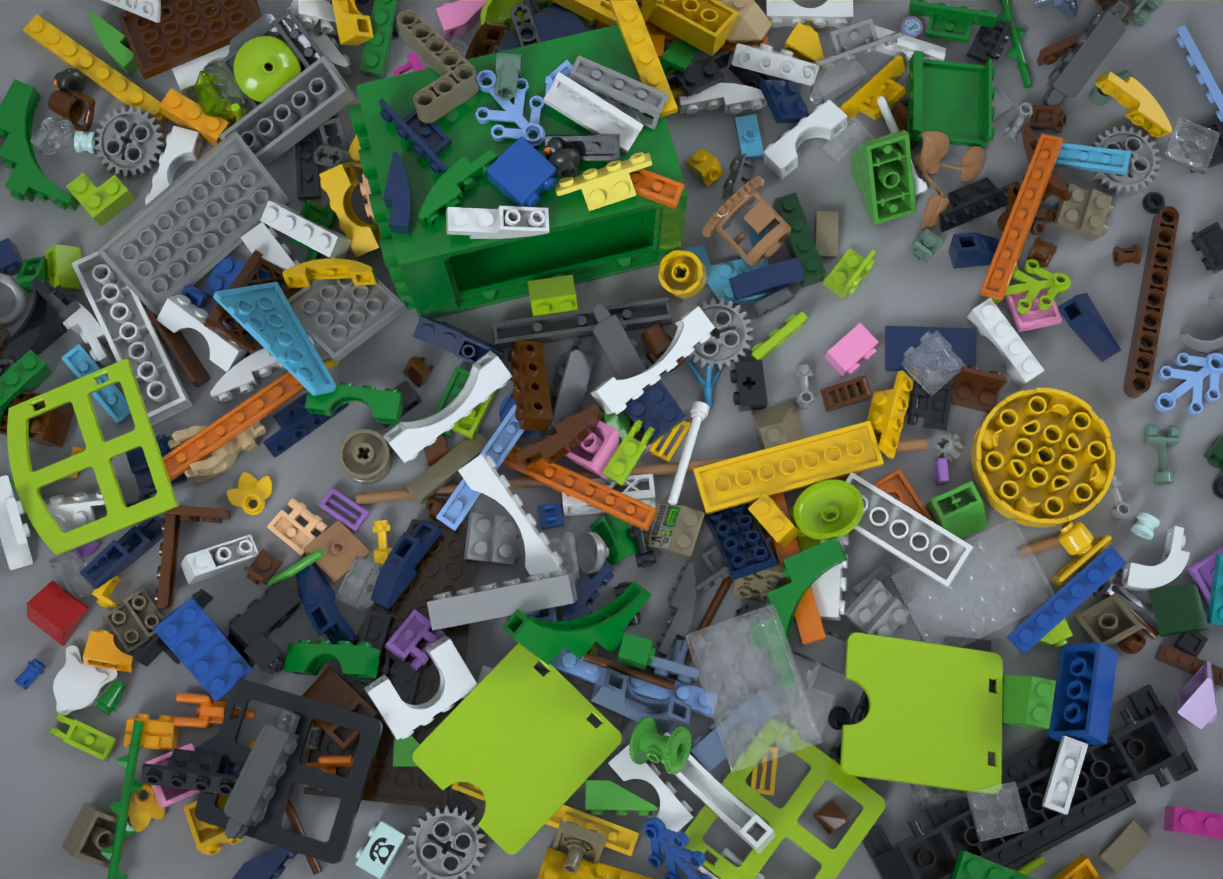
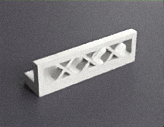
(907, 45)
(591, 111)
(574, 507)

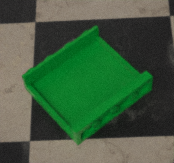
(951, 100)

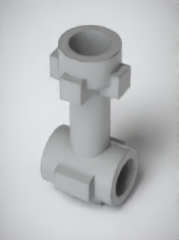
(1023, 113)
(805, 397)
(1121, 508)

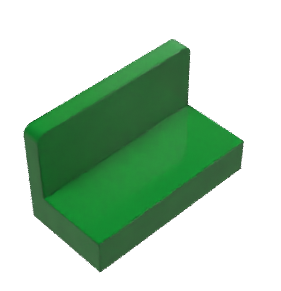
(678, 56)
(616, 537)

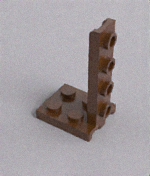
(1052, 53)
(169, 547)

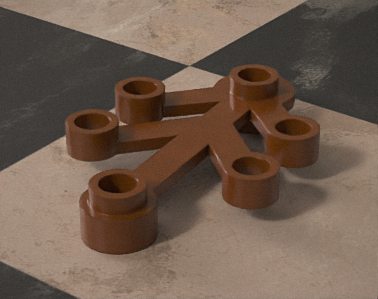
(1041, 213)

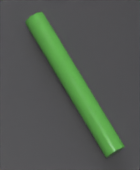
(297, 567)

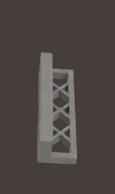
(619, 90)

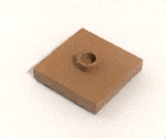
(339, 549)

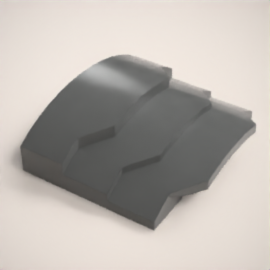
(282, 27)

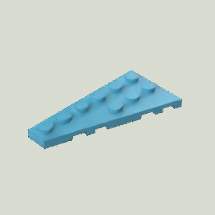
(273, 323)

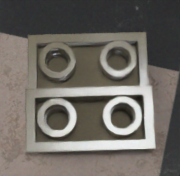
(134, 621)

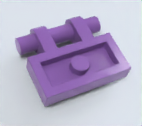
(409, 635)

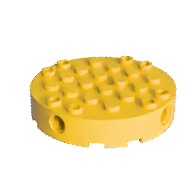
(1014, 476)

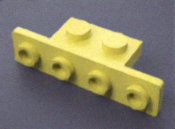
(606, 184)

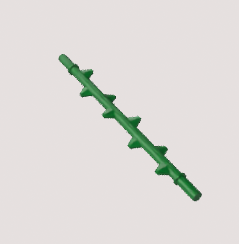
(1016, 51)
(121, 806)

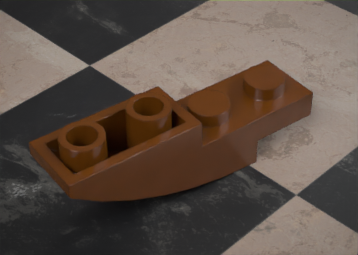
(570, 434)

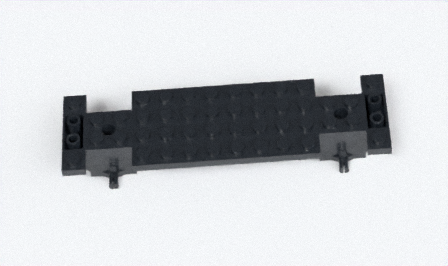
(1097, 796)

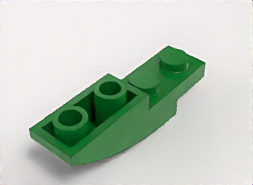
(449, 187)

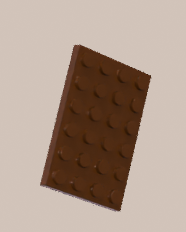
(185, 31)

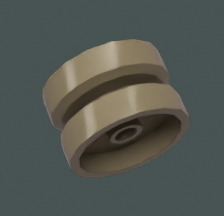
(363, 443)

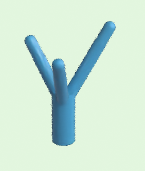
(708, 386)

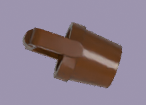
(73, 107)
(657, 342)

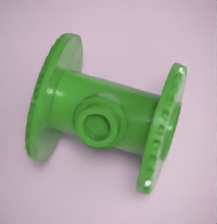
(650, 745)

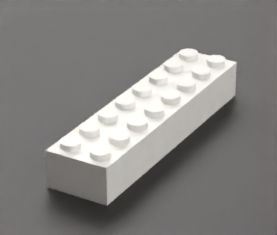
(133, 337)

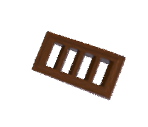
(862, 381)

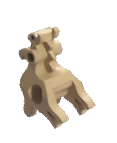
(223, 458)

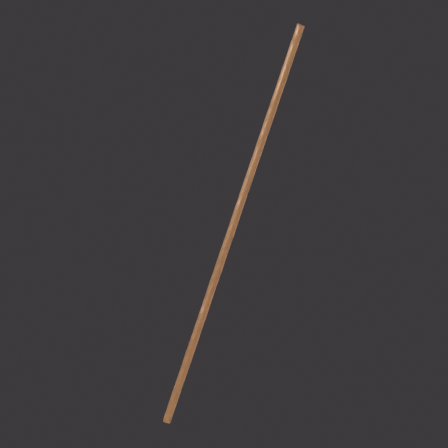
(526, 482)

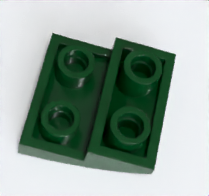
(1178, 610)

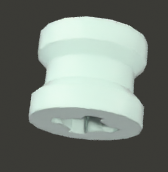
(85, 142)
(1145, 525)

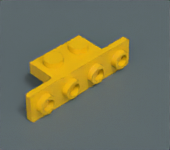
(880, 85)
(888, 413)

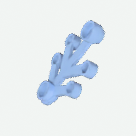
(512, 112)
(1193, 380)

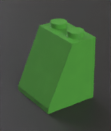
(1027, 702)

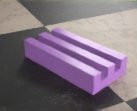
(355, 527)

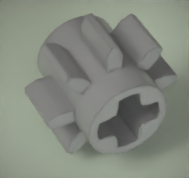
(949, 446)

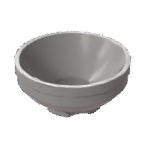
(591, 552)

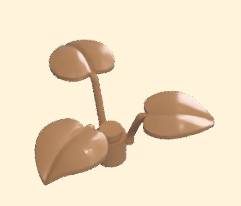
(928, 161)

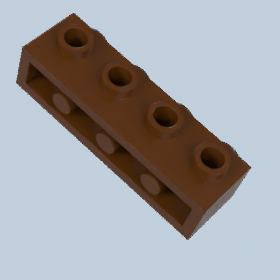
(530, 385)

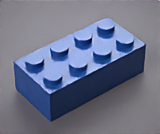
(203, 648)
(1084, 693)

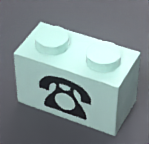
(381, 849)

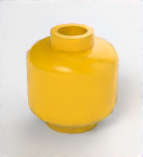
(1075, 538)

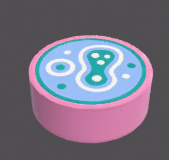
(911, 27)

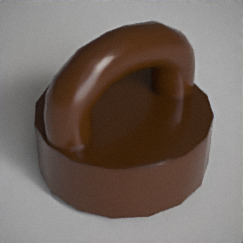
(436, 508)
(1132, 643)

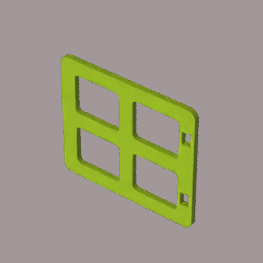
(785, 820)

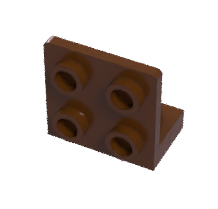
(977, 388)

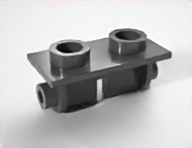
(740, 169)

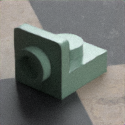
(926, 246)

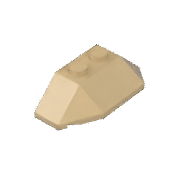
(751, 23)

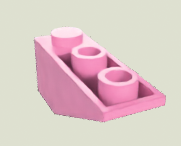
(459, 17)

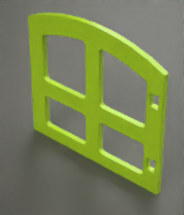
(96, 455)

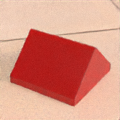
(56, 612)

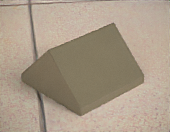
(1108, 621)

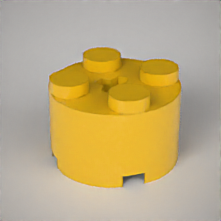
(671, 278)

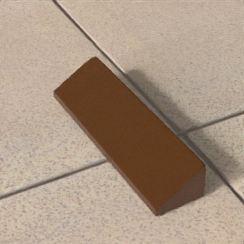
(182, 352)

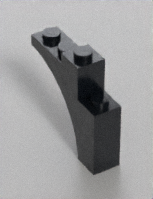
(44, 320)

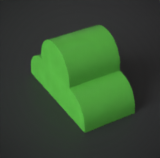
(885, 176)

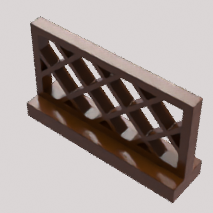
(243, 279)

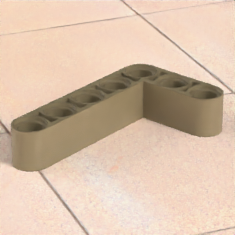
(457, 78)

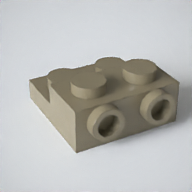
(1084, 212)

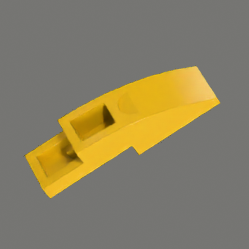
(1140, 104)

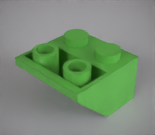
(959, 511)

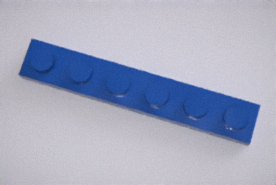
(1066, 599)

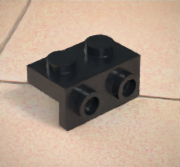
(988, 42)
(1211, 244)

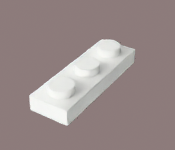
(1064, 775)

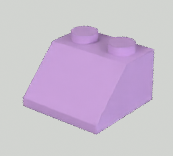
(1198, 698)

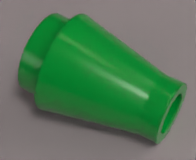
(110, 697)

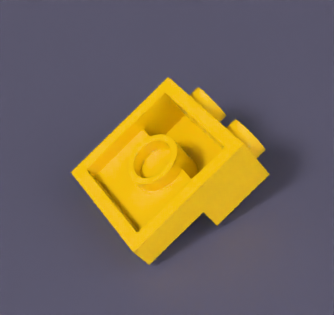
(208, 836)

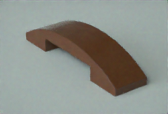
(485, 39)
(1056, 184)

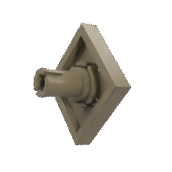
(758, 584)
(578, 844)

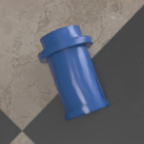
(31, 672)

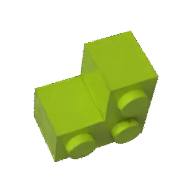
(101, 202)

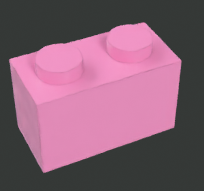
(851, 350)

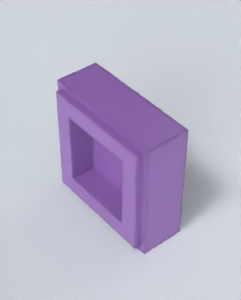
(941, 471)

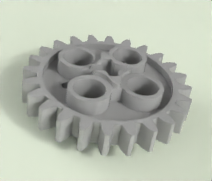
(111, 136)
(1143, 157)
(724, 353)
(458, 826)

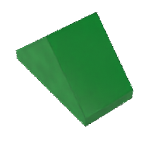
(29, 270)

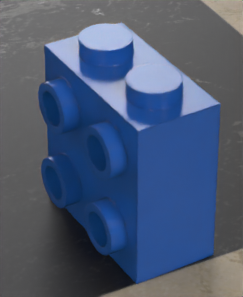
(522, 174)

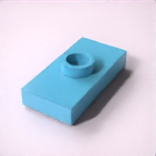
(749, 136)

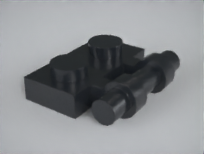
(936, 410)
(404, 680)

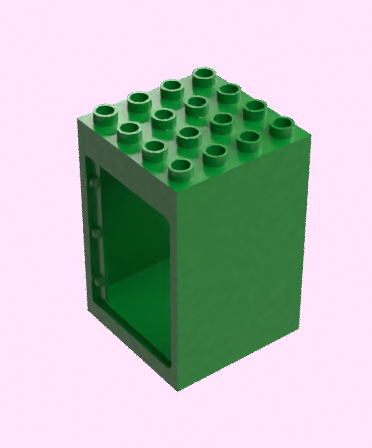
(457, 274)

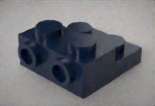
(140, 468)

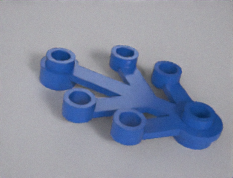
(675, 854)

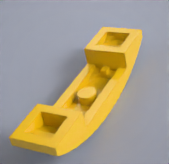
(331, 268)

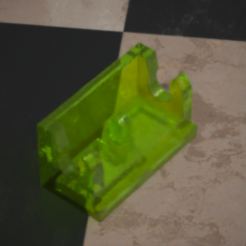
(209, 97)

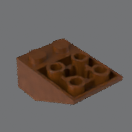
(46, 428)
(334, 690)

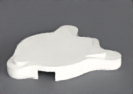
(79, 684)

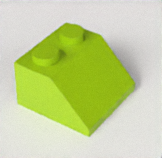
(552, 295)

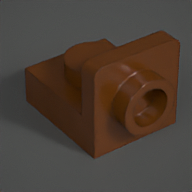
(1048, 118)
(263, 567)

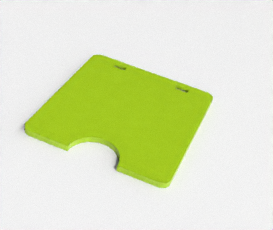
(925, 714)
(520, 744)

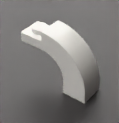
(1145, 578)

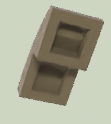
(827, 232)
(1125, 846)

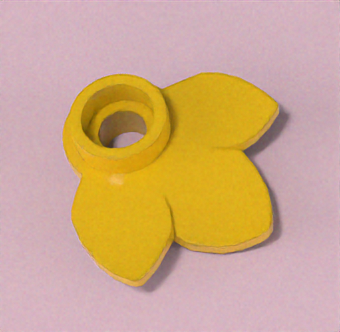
(251, 490)
(143, 810)

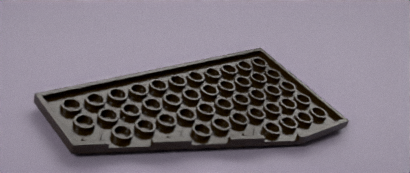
(438, 572)

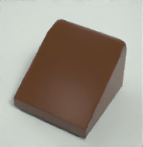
(436, 450)

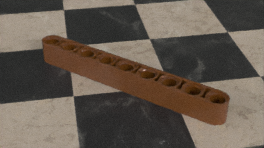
(1146, 310)

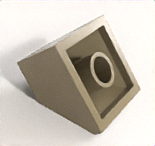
(777, 425)

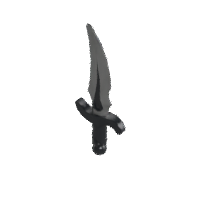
(1126, 597)

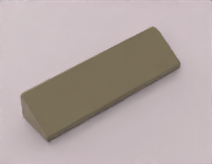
(446, 468)

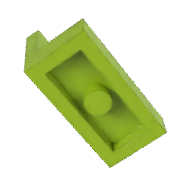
(60, 268)

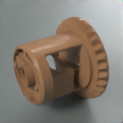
(759, 217)

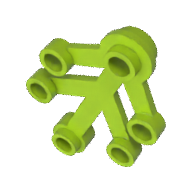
(1034, 286)

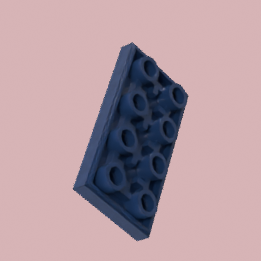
(550, 24)
(901, 338)
(740, 541)

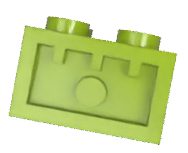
(849, 273)

